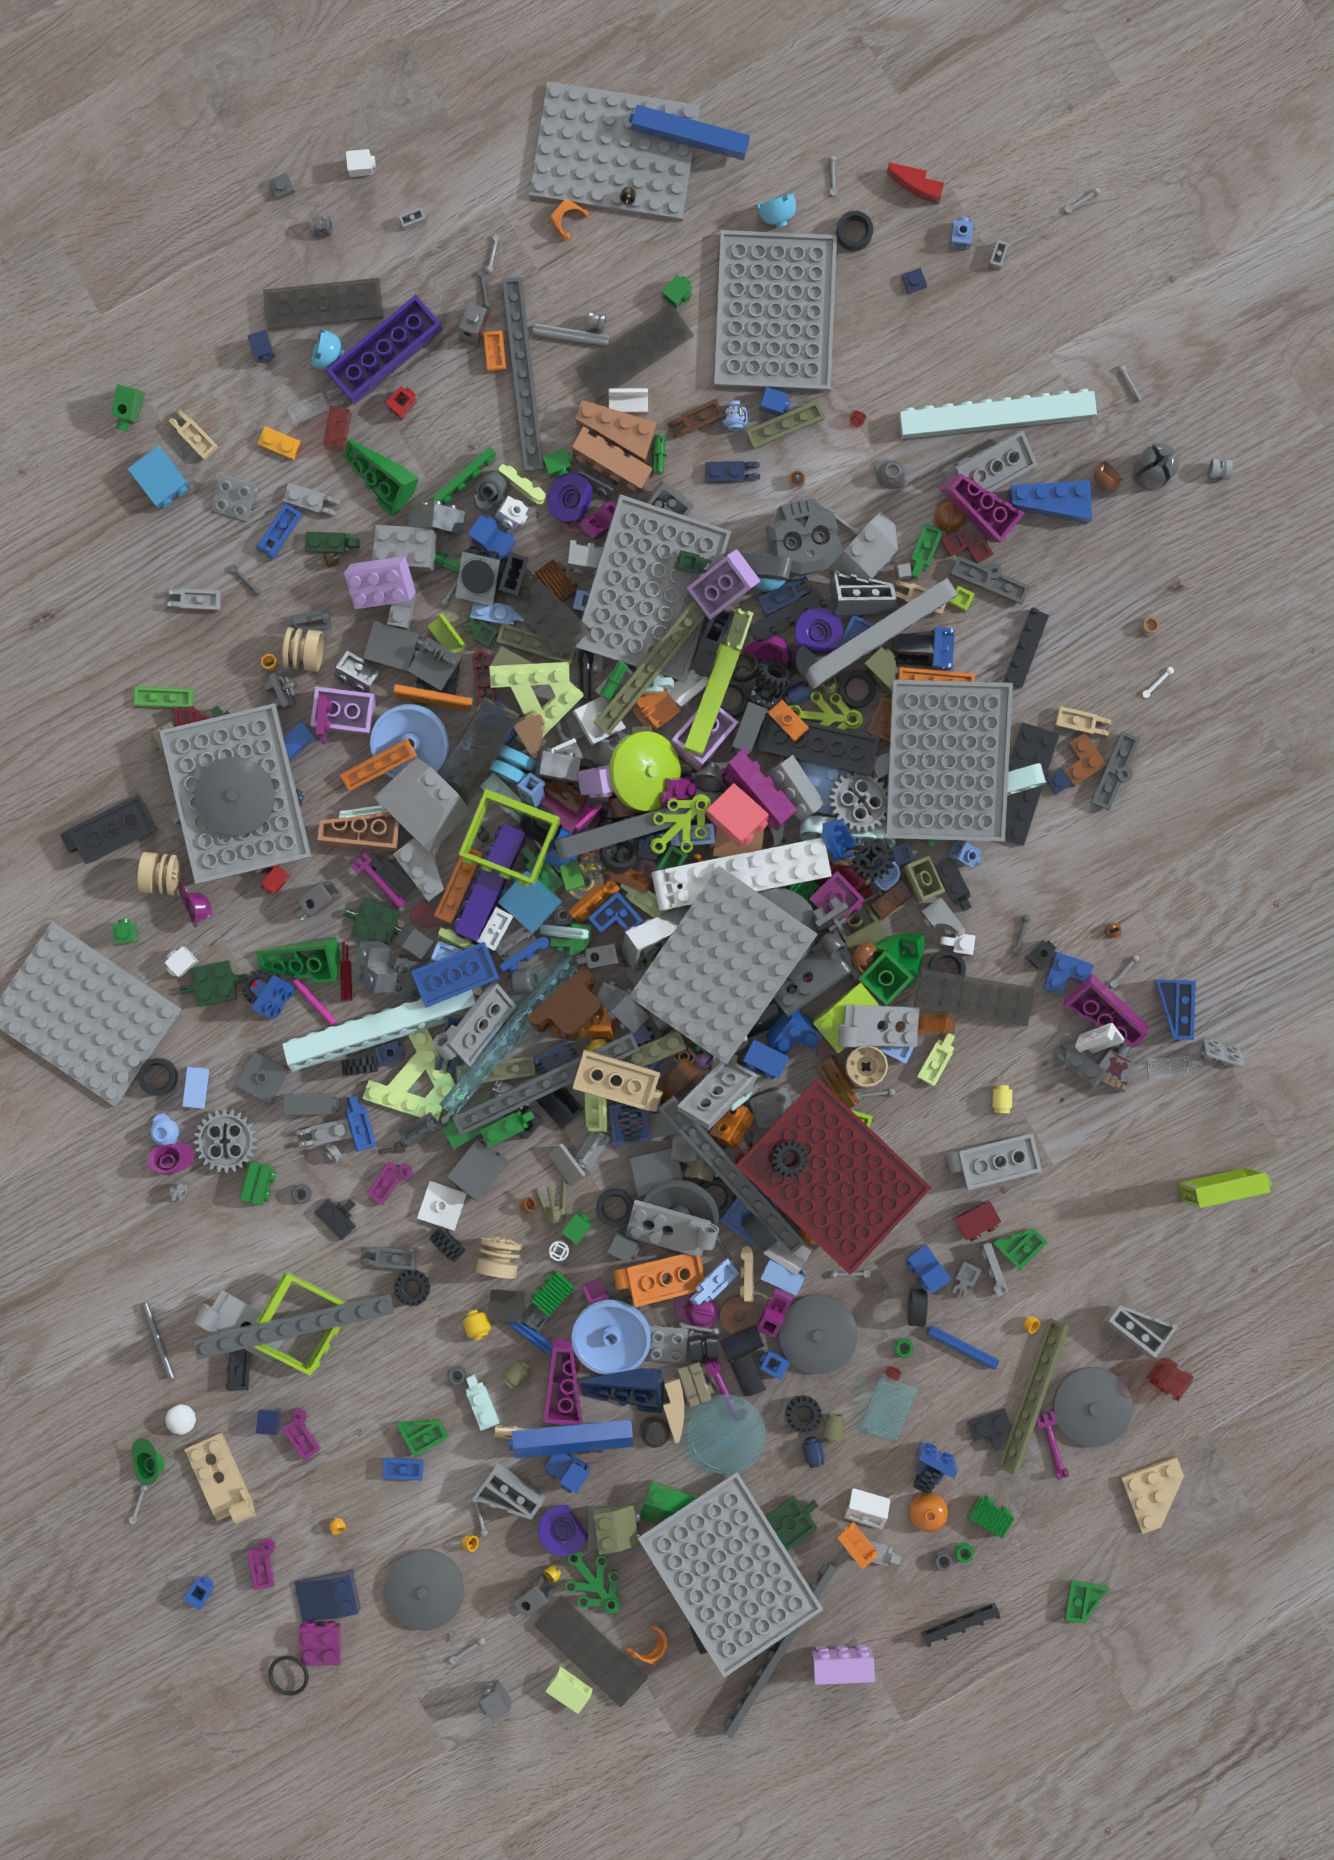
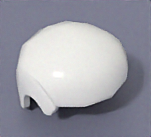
(180, 1419)

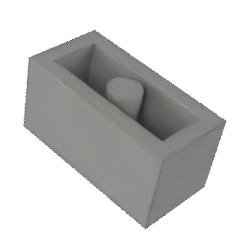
(412, 218)
(998, 254)
(903, 572)

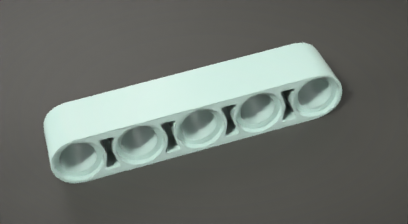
(1025, 779)
(812, 829)

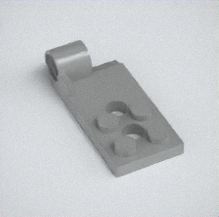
(980, 465)
(861, 1026)
(467, 1038)
(731, 1080)
(980, 1166)
(689, 1233)
(229, 1314)

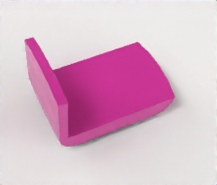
(570, 821)

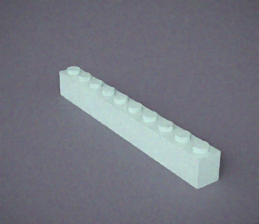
(998, 414)
(373, 1030)

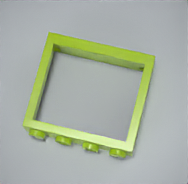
(490, 796)
(1224, 1187)
(323, 1344)

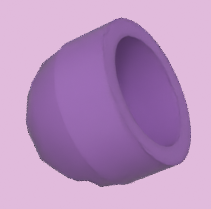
(704, 1060)

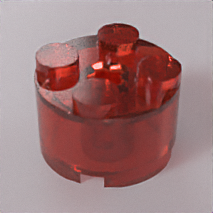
(1170, 1379)

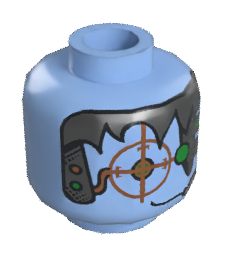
(734, 416)

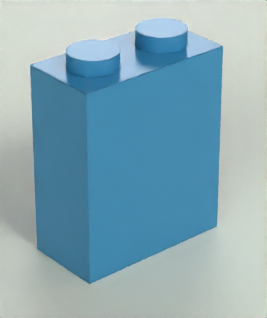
(159, 478)
(529, 904)

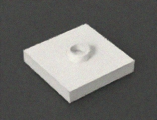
(587, 714)
(442, 1205)

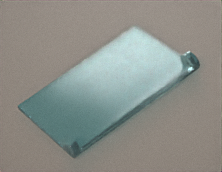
(888, 1408)

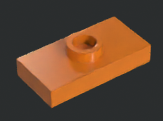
(494, 351)
(788, 720)

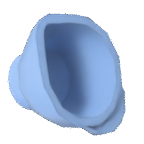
(889, 880)
(164, 1130)

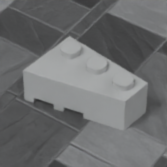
(796, 786)

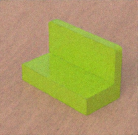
(446, 634)

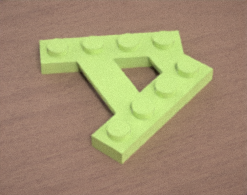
(524, 675)
(396, 1094)

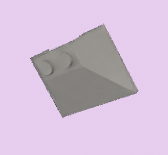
(423, 804)

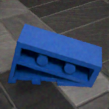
(1179, 1006)

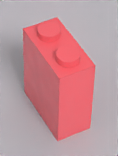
(737, 815)

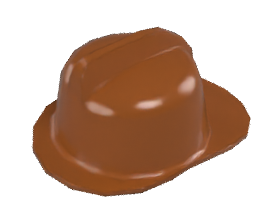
(948, 518)

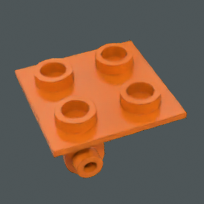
(655, 709)

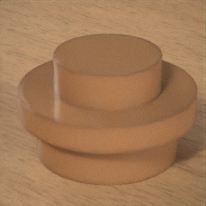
(1149, 625)

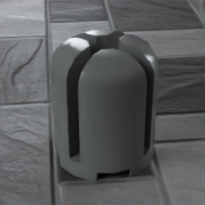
(1165, 468)

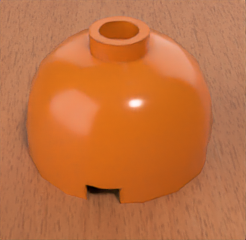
(928, 1512)

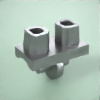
(284, 689)
(838, 911)

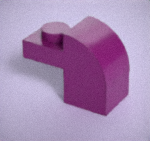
(599, 523)
(774, 1313)

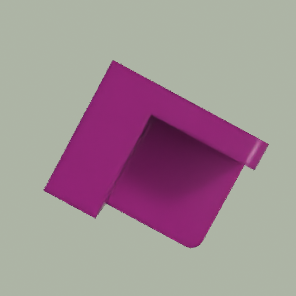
(595, 1291)

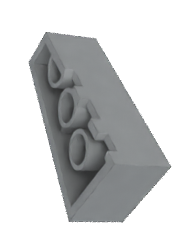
(650, 937)

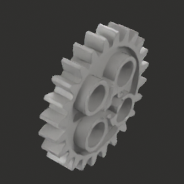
(846, 812)
(243, 1140)

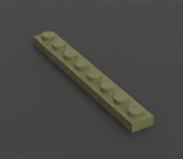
(650, 668)
(1033, 1396)

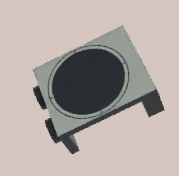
(478, 576)

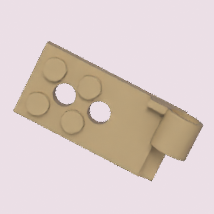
(636, 1086)
(223, 1497)

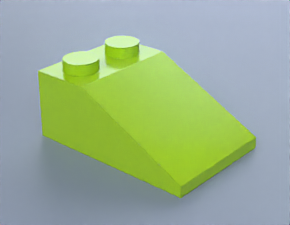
(833, 1016)

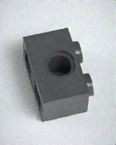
(623, 1247)

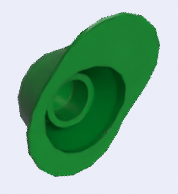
(147, 1461)

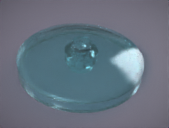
(726, 1434)

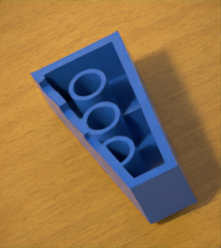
(1054, 499)

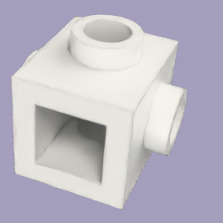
(512, 513)

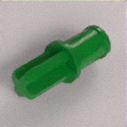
(659, 454)
(444, 560)
(614, 680)

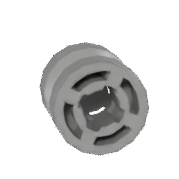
(1220, 469)

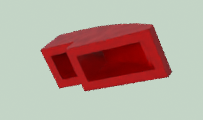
(915, 182)

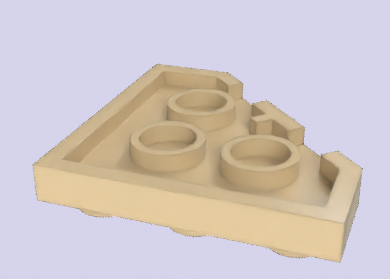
(1152, 1492)

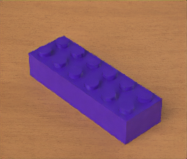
(384, 349)
(489, 885)

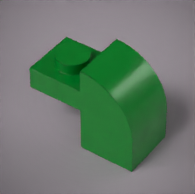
(576, 945)

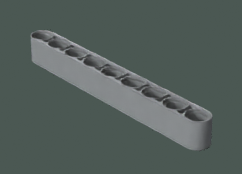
(880, 633)

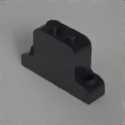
(711, 643)

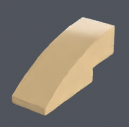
(674, 1407)

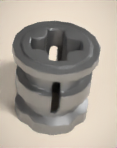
(321, 226)

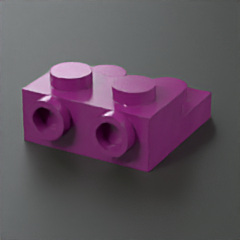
(837, 887)
(320, 1643)

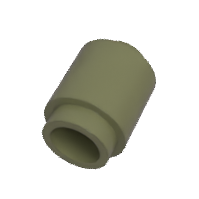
(517, 1374)
(833, 1428)

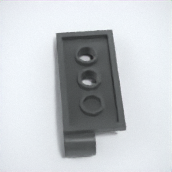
(824, 965)

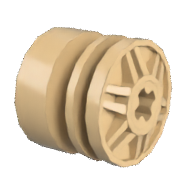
(307, 649)
(156, 873)
(876, 1060)
(498, 1257)

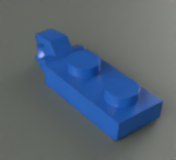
(359, 1125)

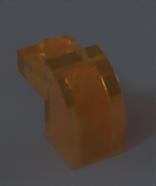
(936, 1023)

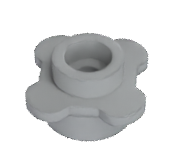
(332, 1153)
(178, 1191)

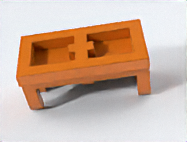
(857, 1545)

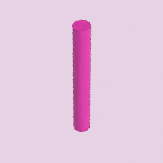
(314, 1002)

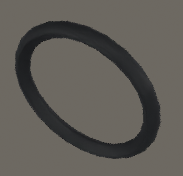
(306, 1678)

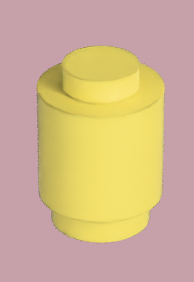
(1002, 1099)

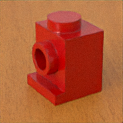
(394, 402)
(274, 879)

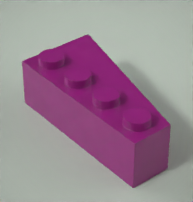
(982, 508)
(759, 788)
(1101, 1006)
(562, 1392)

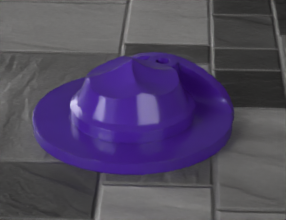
(569, 497)
(819, 630)
(561, 1531)

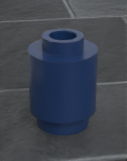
(797, 693)
(813, 1452)

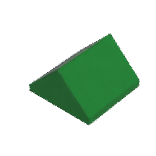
(886, 977)

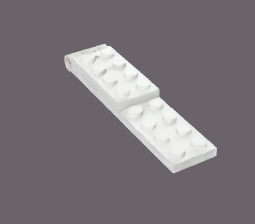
(757, 869)

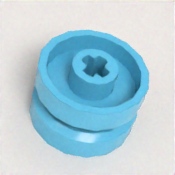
(514, 763)

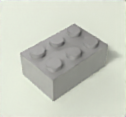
(415, 543)

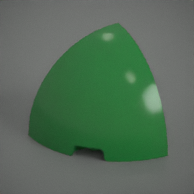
(904, 948)

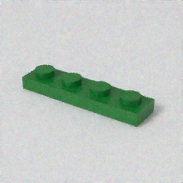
(472, 471)

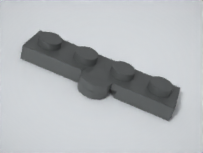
(990, 579)
(1115, 771)

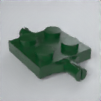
(374, 922)
(213, 983)
(792, 1521)

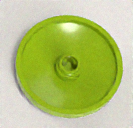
(640, 769)

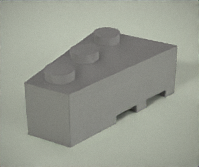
(583, 558)
(421, 868)
(1140, 1330)
(509, 1492)

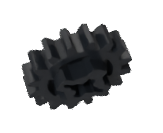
(869, 854)

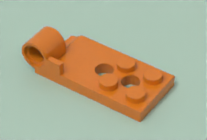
(646, 1278)

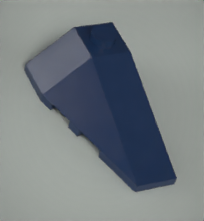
(635, 1387)

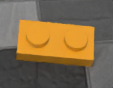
(279, 443)

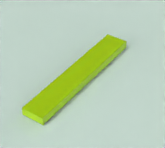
(712, 700)

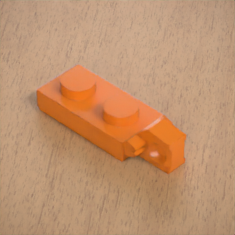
(593, 901)

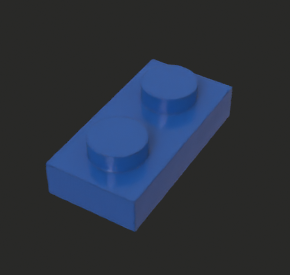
(403, 1468)

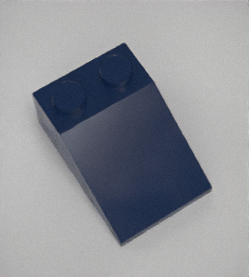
(328, 1596)

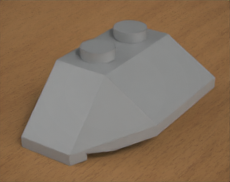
(869, 549)

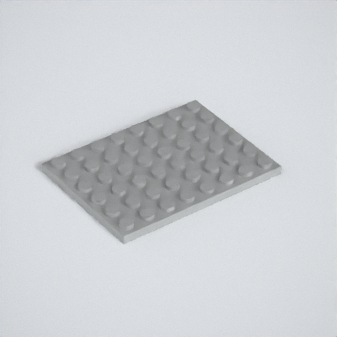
(593, 153)
(775, 310)
(637, 586)
(249, 735)
(949, 760)
(723, 965)
(85, 1014)
(730, 1574)

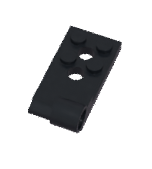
(92, 836)

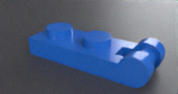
(279, 531)
(525, 954)

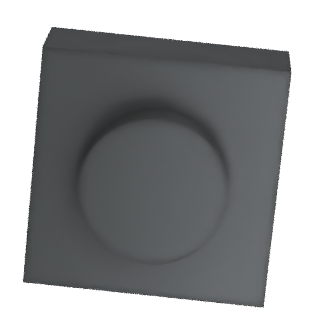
(281, 186)

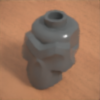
(490, 491)

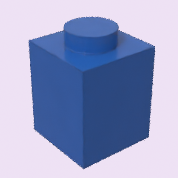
(775, 402)

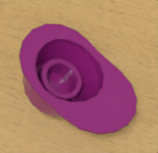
(770, 648)
(196, 905)
(170, 1158)
(699, 1315)

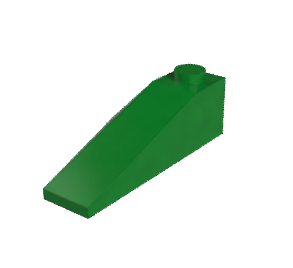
(387, 479)
(308, 959)
(663, 1501)

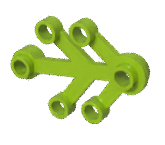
(829, 716)
(682, 821)

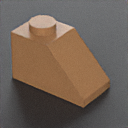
(530, 730)

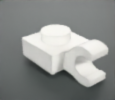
(962, 944)

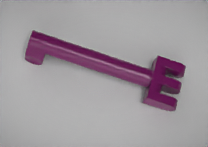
(364, 865)
(712, 1369)
(1061, 1472)

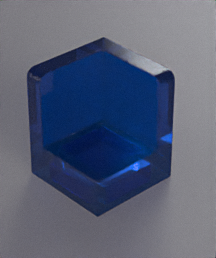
(268, 1421)

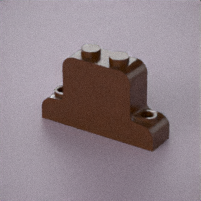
(570, 1008)

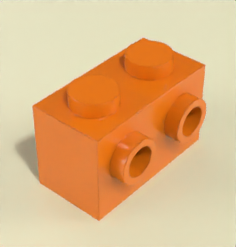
(732, 1127)

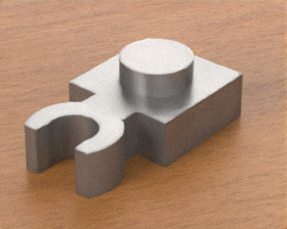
(967, 1276)

